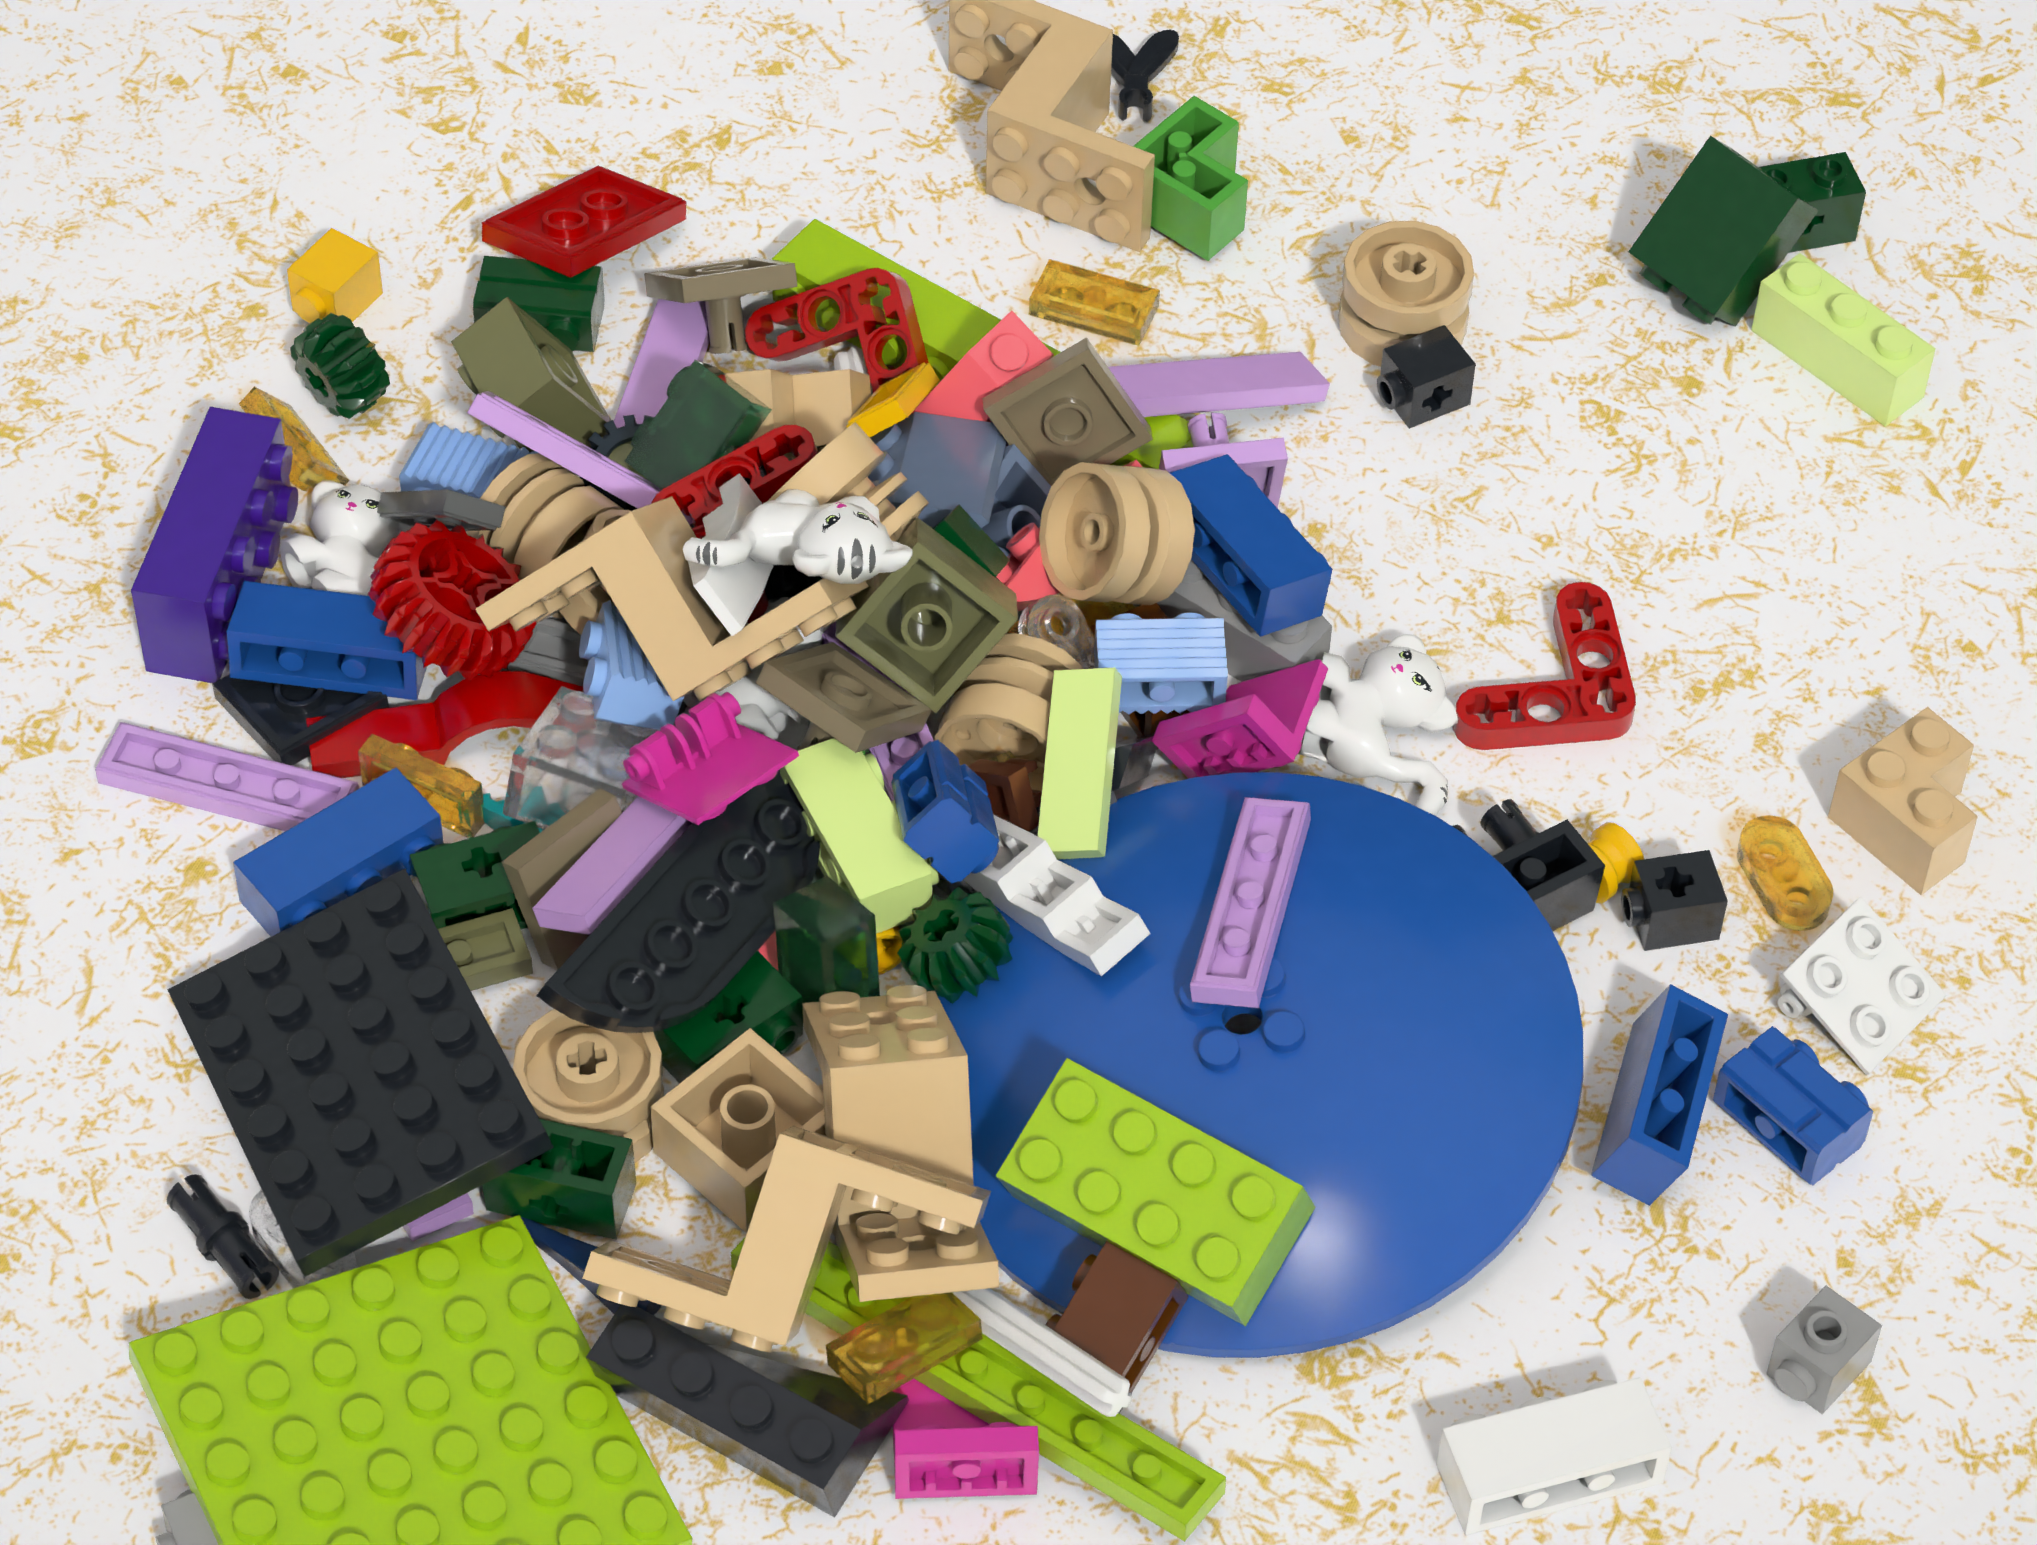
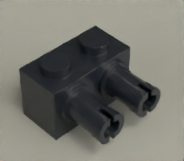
(1551, 865)

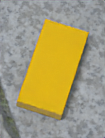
(895, 400)

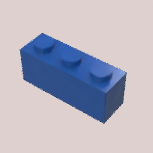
(1252, 548)
(318, 642)
(337, 852)
(1660, 1095)

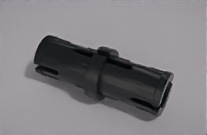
(222, 1236)

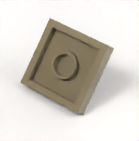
(721, 289)
(1068, 413)
(842, 698)
(547, 858)

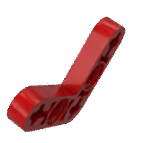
(855, 320)
(700, 493)
(1573, 698)

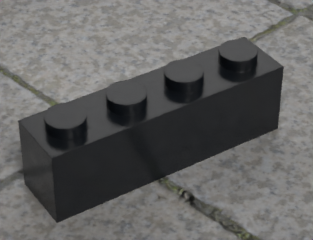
(764, 1414)

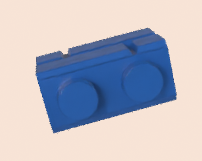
(945, 812)
(1793, 1104)

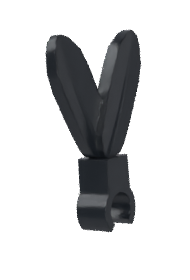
(1138, 70)

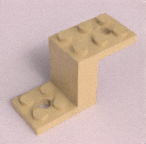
(1048, 114)
(653, 590)
(901, 1091)
(784, 1239)

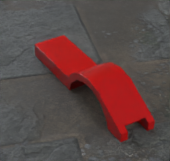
(441, 725)

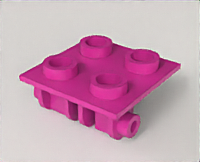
(703, 761)

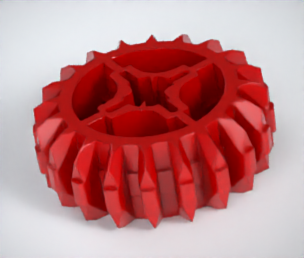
(429, 595)

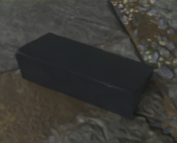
(1132, 760)

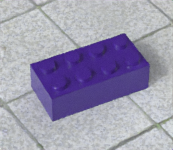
(212, 539)

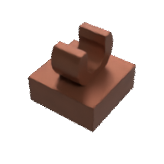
(1011, 790)

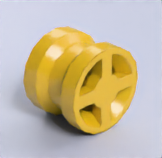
(1618, 853)

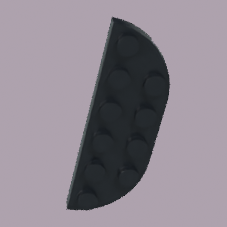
(690, 918)

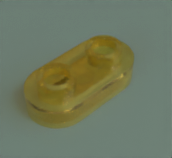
(1789, 877)

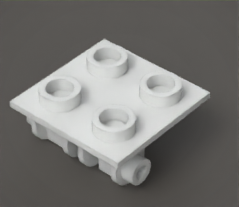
(1860, 986)

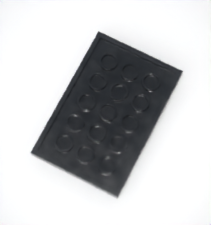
(358, 1072)

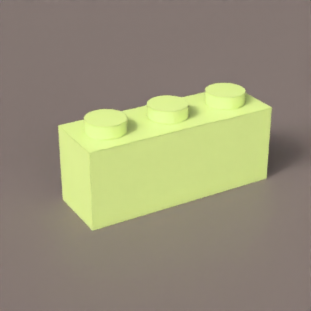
(1843, 339)
(859, 832)

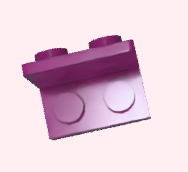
(1252, 730)
(956, 1454)

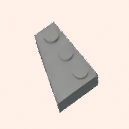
(1246, 651)

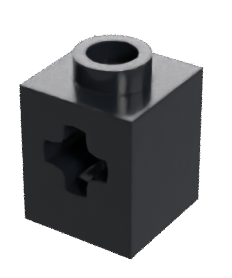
(1426, 377)
(1675, 900)

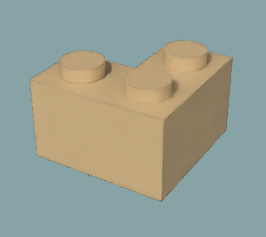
(811, 400)
(1904, 800)

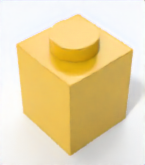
(334, 278)

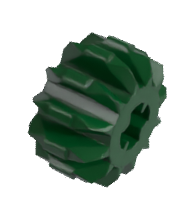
(340, 365)
(955, 944)

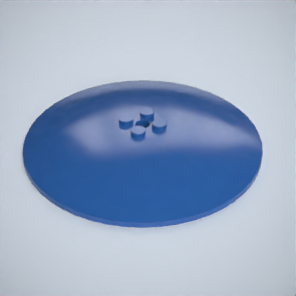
(1400, 1068)

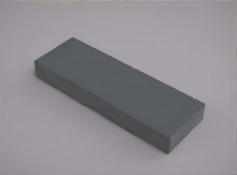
(441, 505)

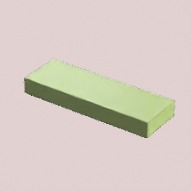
(1080, 762)

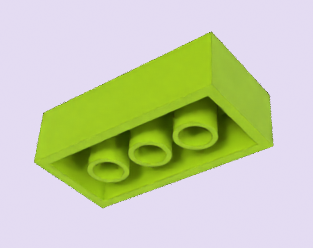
(1156, 1190)

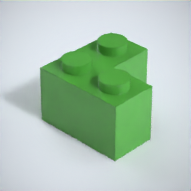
(1195, 181)

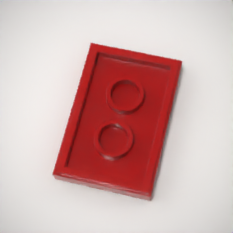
(584, 221)

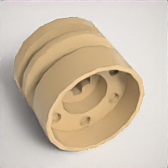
(843, 471)
(543, 514)
(1006, 704)

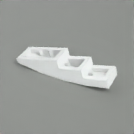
(734, 588)
(1057, 901)

